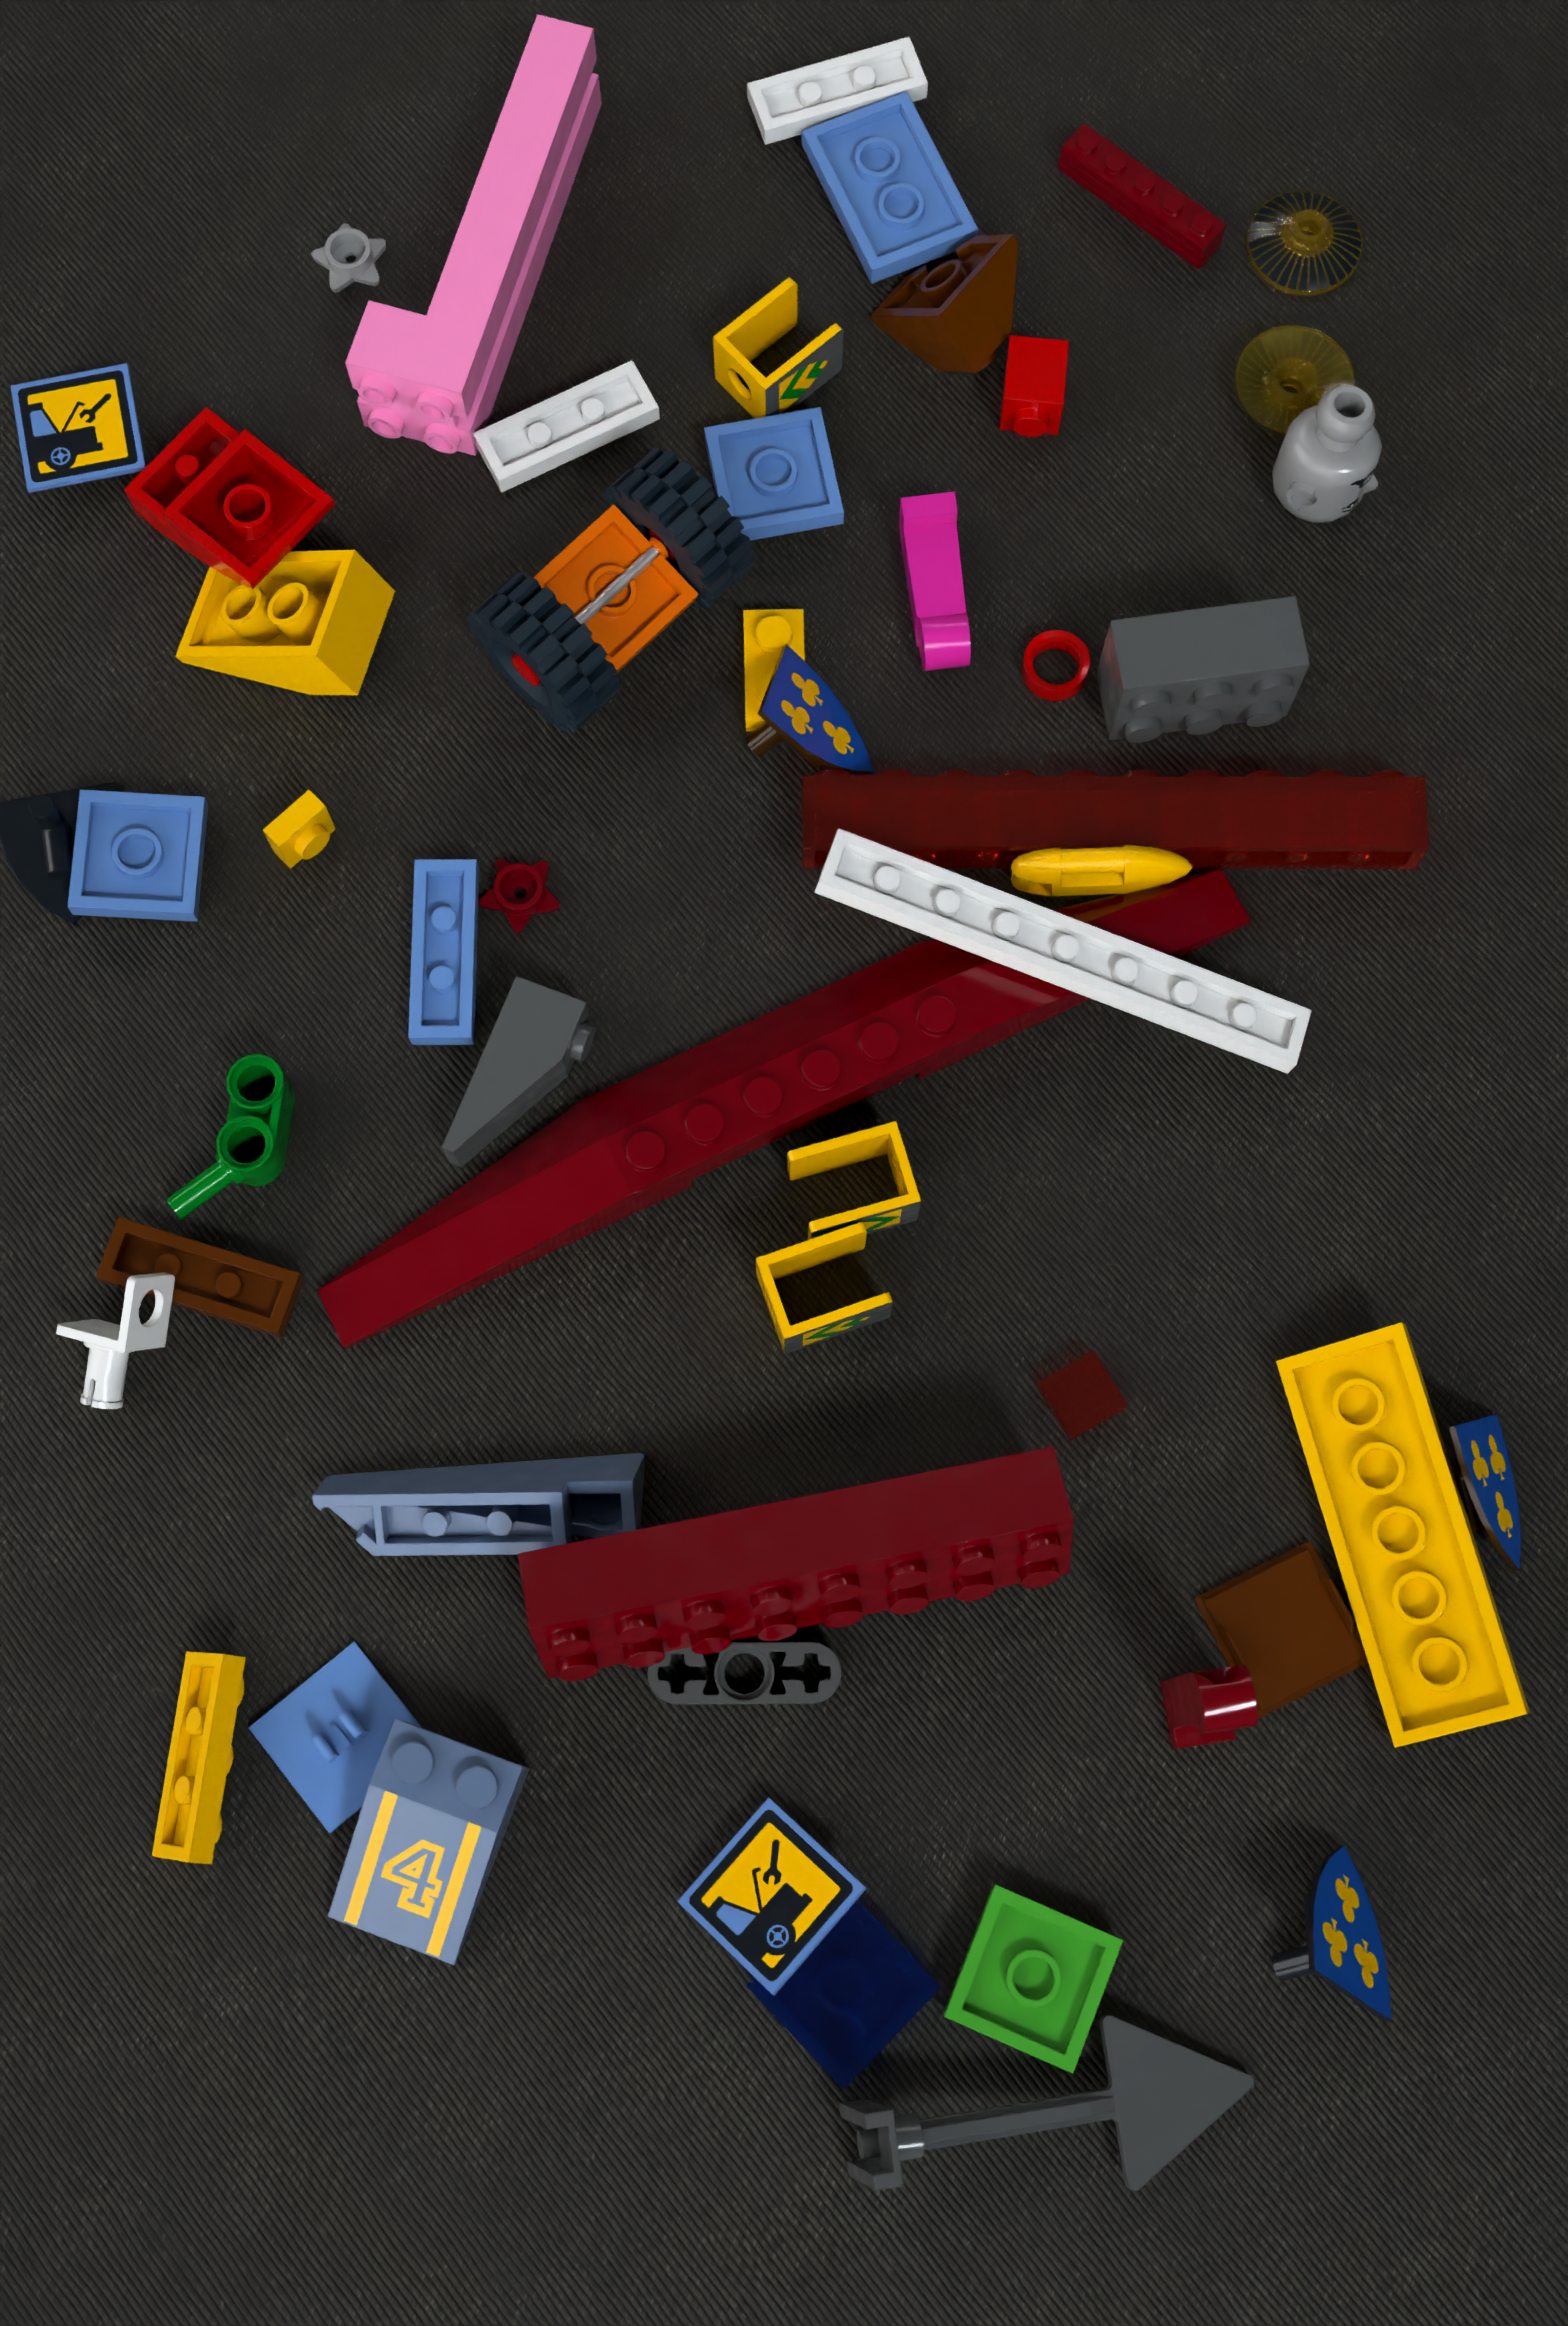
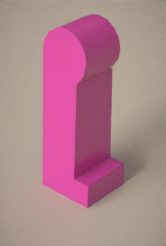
(935, 579)

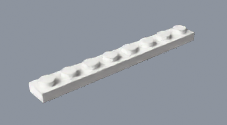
(1063, 951)

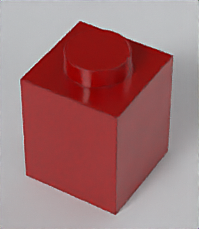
(1034, 385)

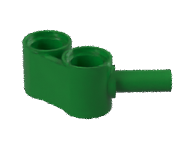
(245, 1122)

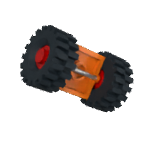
(613, 589)

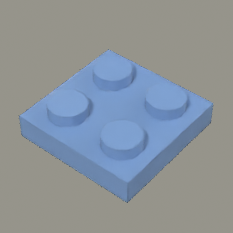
(776, 473)
(138, 855)

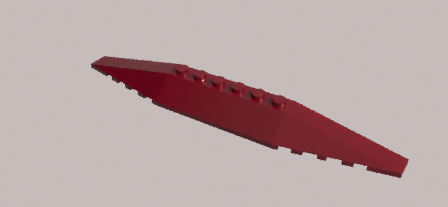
(736, 1096)

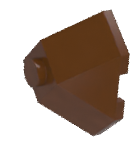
(959, 308)

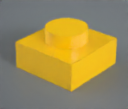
(300, 830)

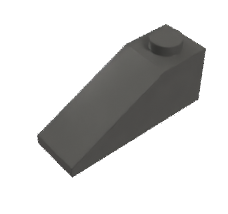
(522, 1062)

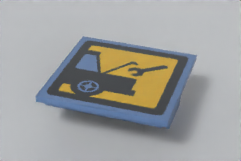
(78, 427)
(771, 1896)

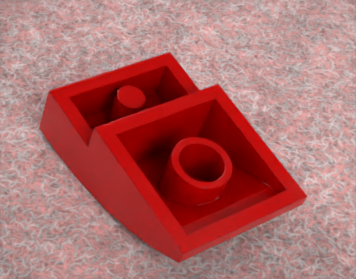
(227, 499)

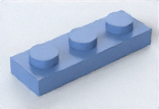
(444, 952)

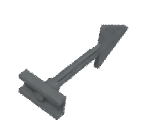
(1154, 2095)

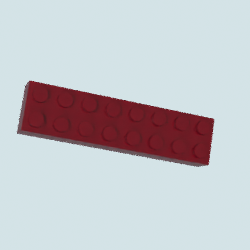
(798, 1564)

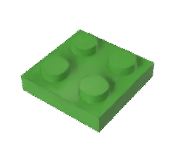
(1033, 1978)

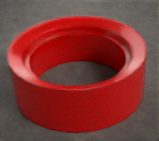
(1056, 640)

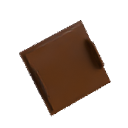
(1284, 1627)

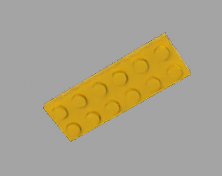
(1401, 1537)

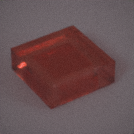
(1082, 1395)

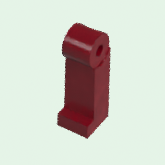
(1209, 1705)

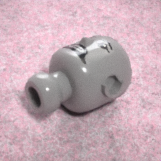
(1328, 457)

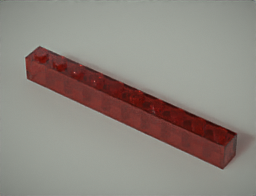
(1202, 817)

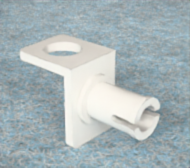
(112, 1343)

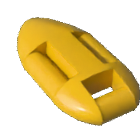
(1096, 870)

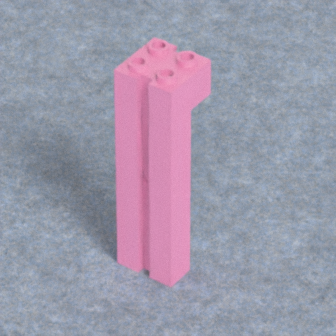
(444, 369)

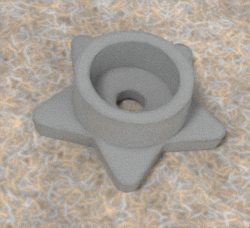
(346, 243)

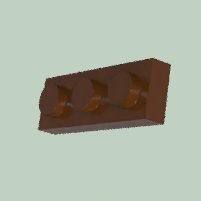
(205, 1276)

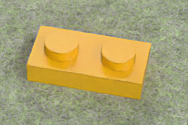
(764, 638)

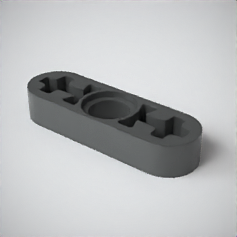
(795, 1689)

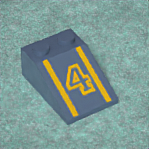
(426, 1840)

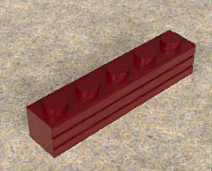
(1141, 196)

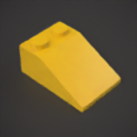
(298, 630)

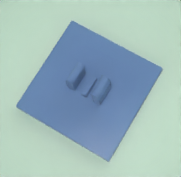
(333, 1734)

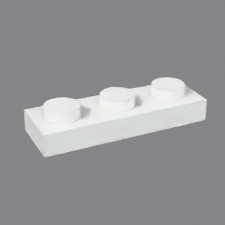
(833, 88)
(566, 426)

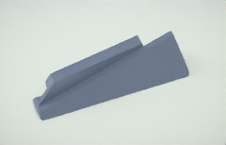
(488, 1506)

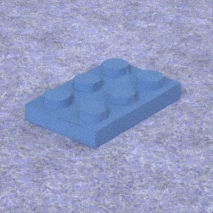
(888, 186)

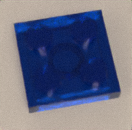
(850, 1995)

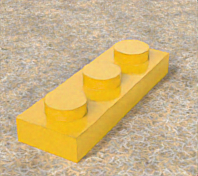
(199, 1757)

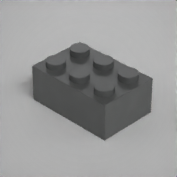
(1201, 669)

